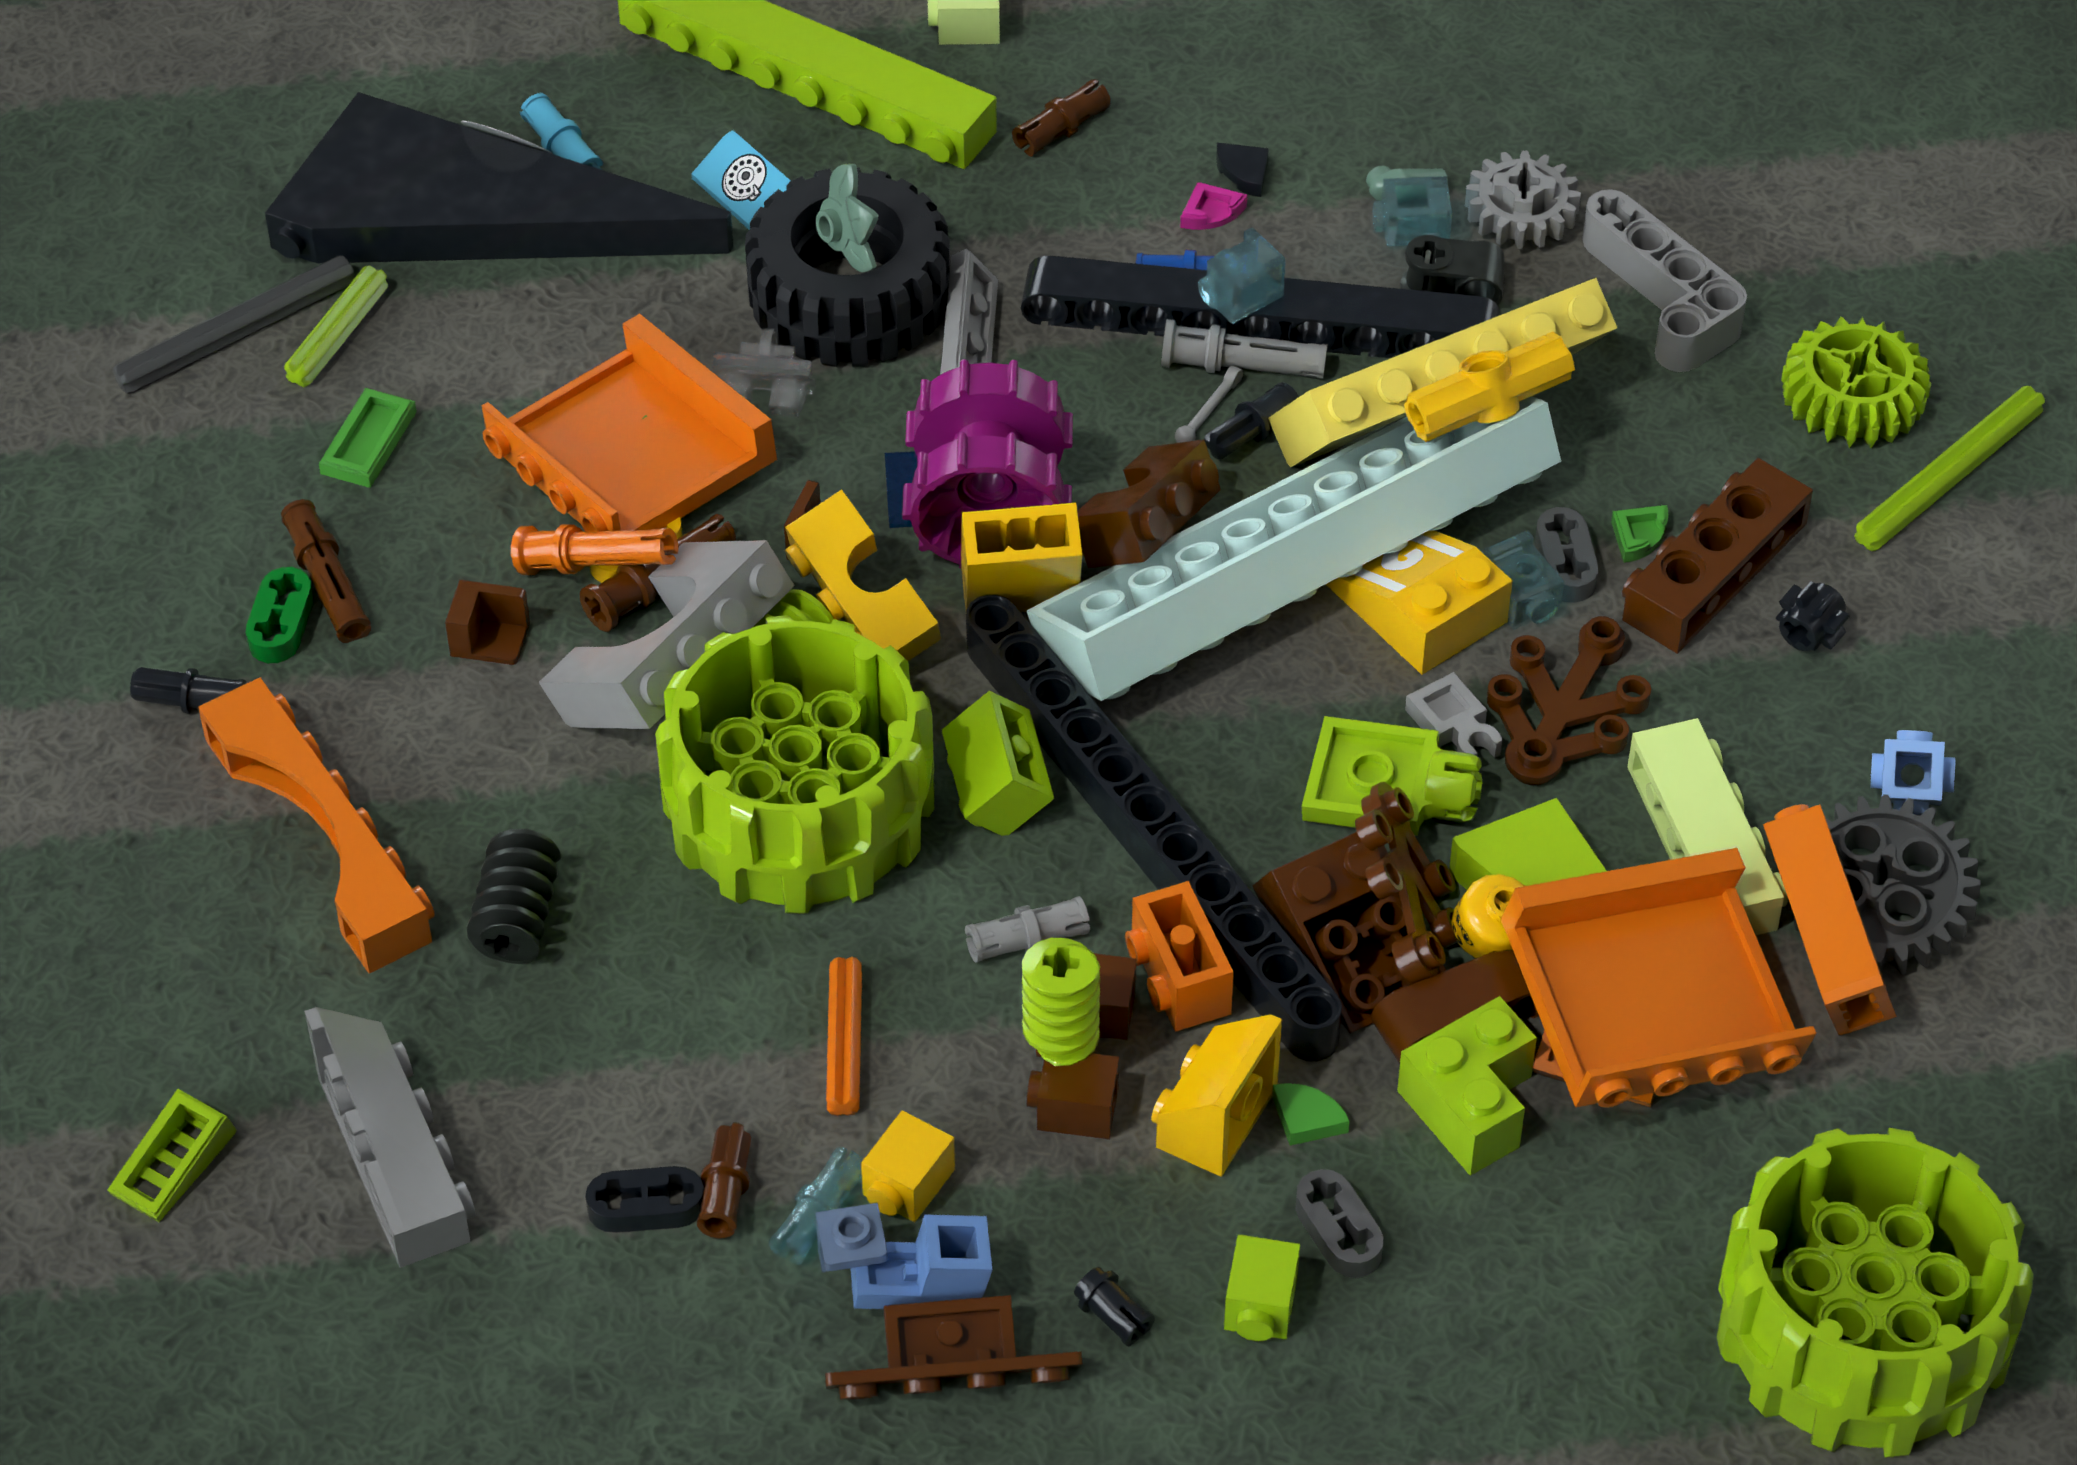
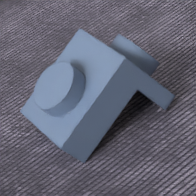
(850, 1237)

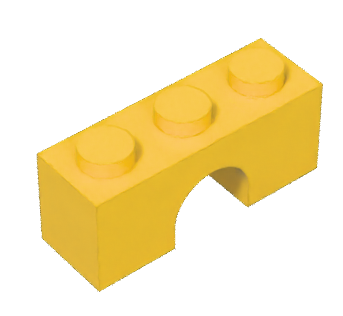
(830, 546)

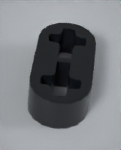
(644, 1199)

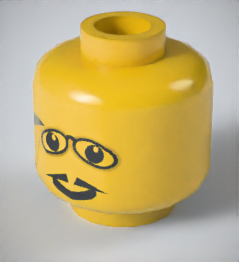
(1479, 914)

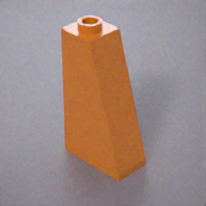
(1828, 919)

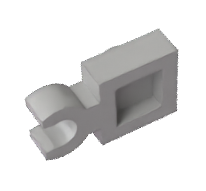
(1454, 713)

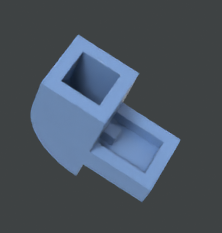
(944, 1264)

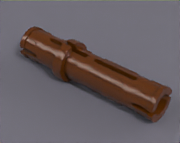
(318, 554)

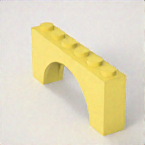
(1376, 395)

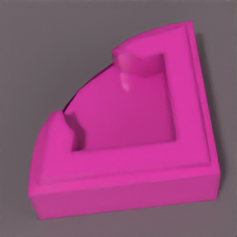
(1211, 205)

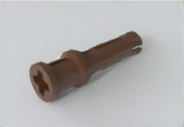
(631, 584)

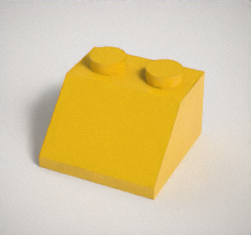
(1220, 1093)

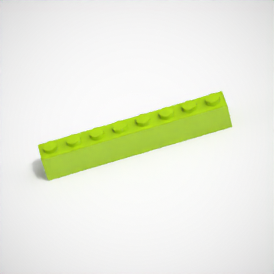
(825, 71)

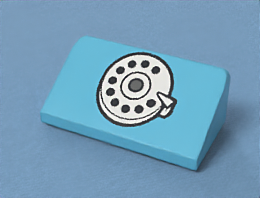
(738, 177)

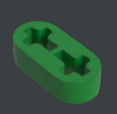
(268, 612)

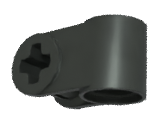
(1455, 267)

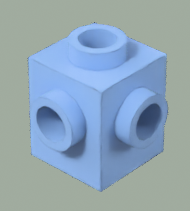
(1916, 749)

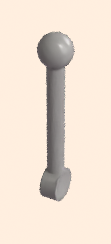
(1231, 379)

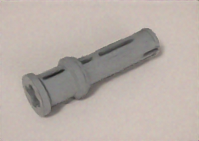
(1216, 349)

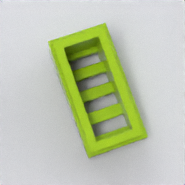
(180, 1110)

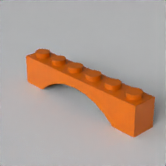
(373, 901)

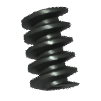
(513, 896)

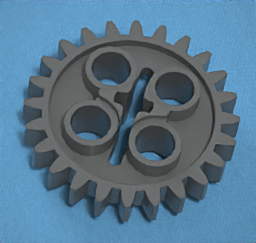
(1898, 842)

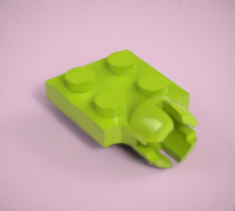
(1362, 753)

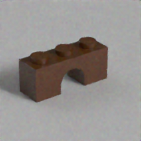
(1163, 493)
(1084, 1095)

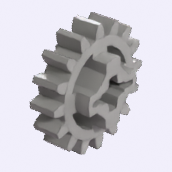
(1547, 205)

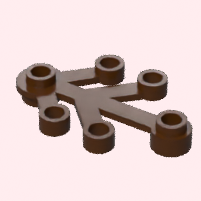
(1566, 706)
(1412, 875)

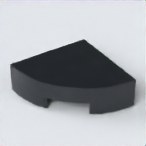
(1243, 166)

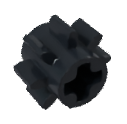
(1812, 616)

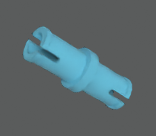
(556, 133)

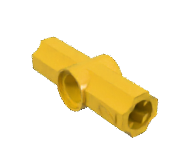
(1489, 386)

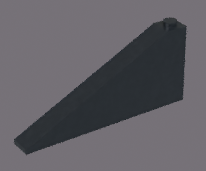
(433, 190)

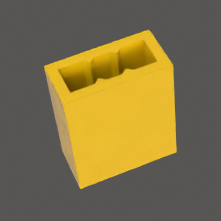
(1021, 553)

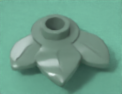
(846, 221)

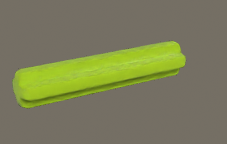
(336, 326)

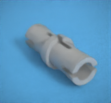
(1026, 928)

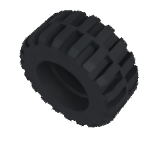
(857, 313)

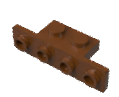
(950, 1342)

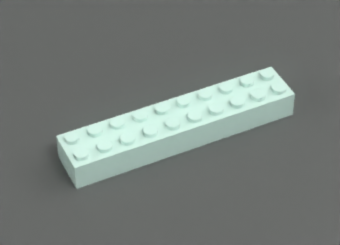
(1285, 545)

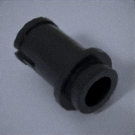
(1113, 1305)

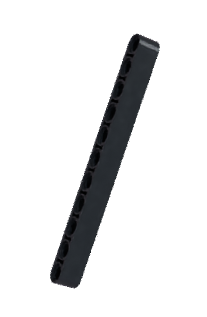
(1153, 824)

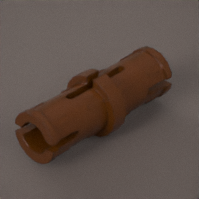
(1061, 117)

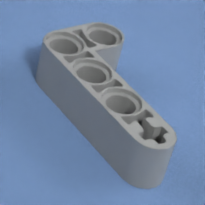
(1697, 298)

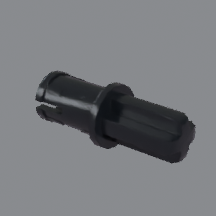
(1249, 421)
(179, 688)

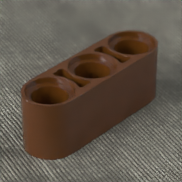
(1444, 998)

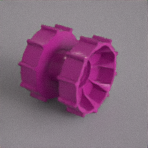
(983, 443)

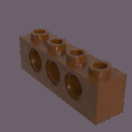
(1716, 554)

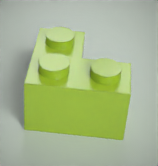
(1464, 1079)

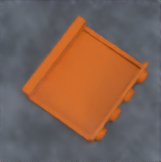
(627, 471)
(1651, 979)

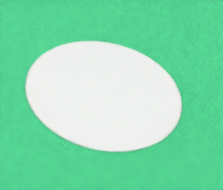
(498, 133)

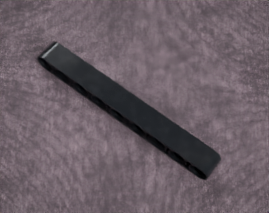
(1315, 312)

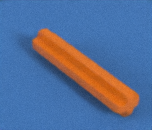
(844, 1036)

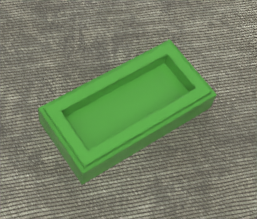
(367, 437)

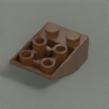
(1340, 923)

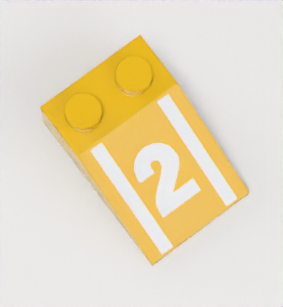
(1429, 598)

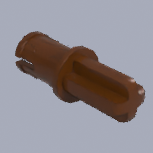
(724, 1181)

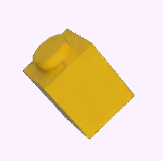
(907, 1166)

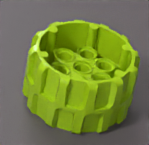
(798, 776)
(1869, 1198)

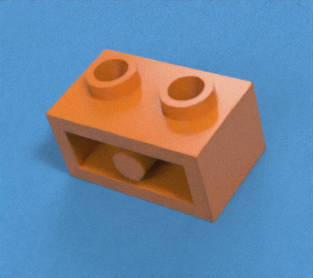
(1180, 956)

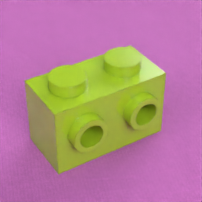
(997, 764)

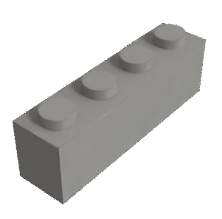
(390, 1135)

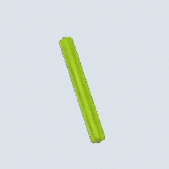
(1949, 468)

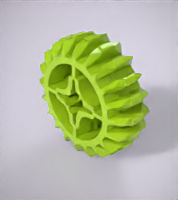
(1856, 381)

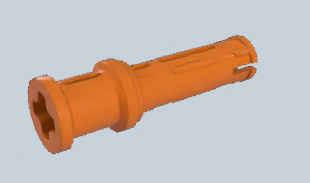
(571, 549)

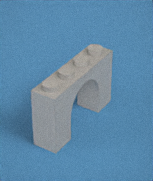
(708, 593)

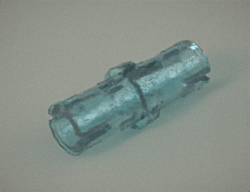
(824, 1194)

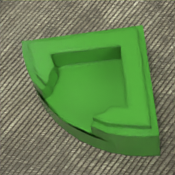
(1639, 530)
(1308, 1113)

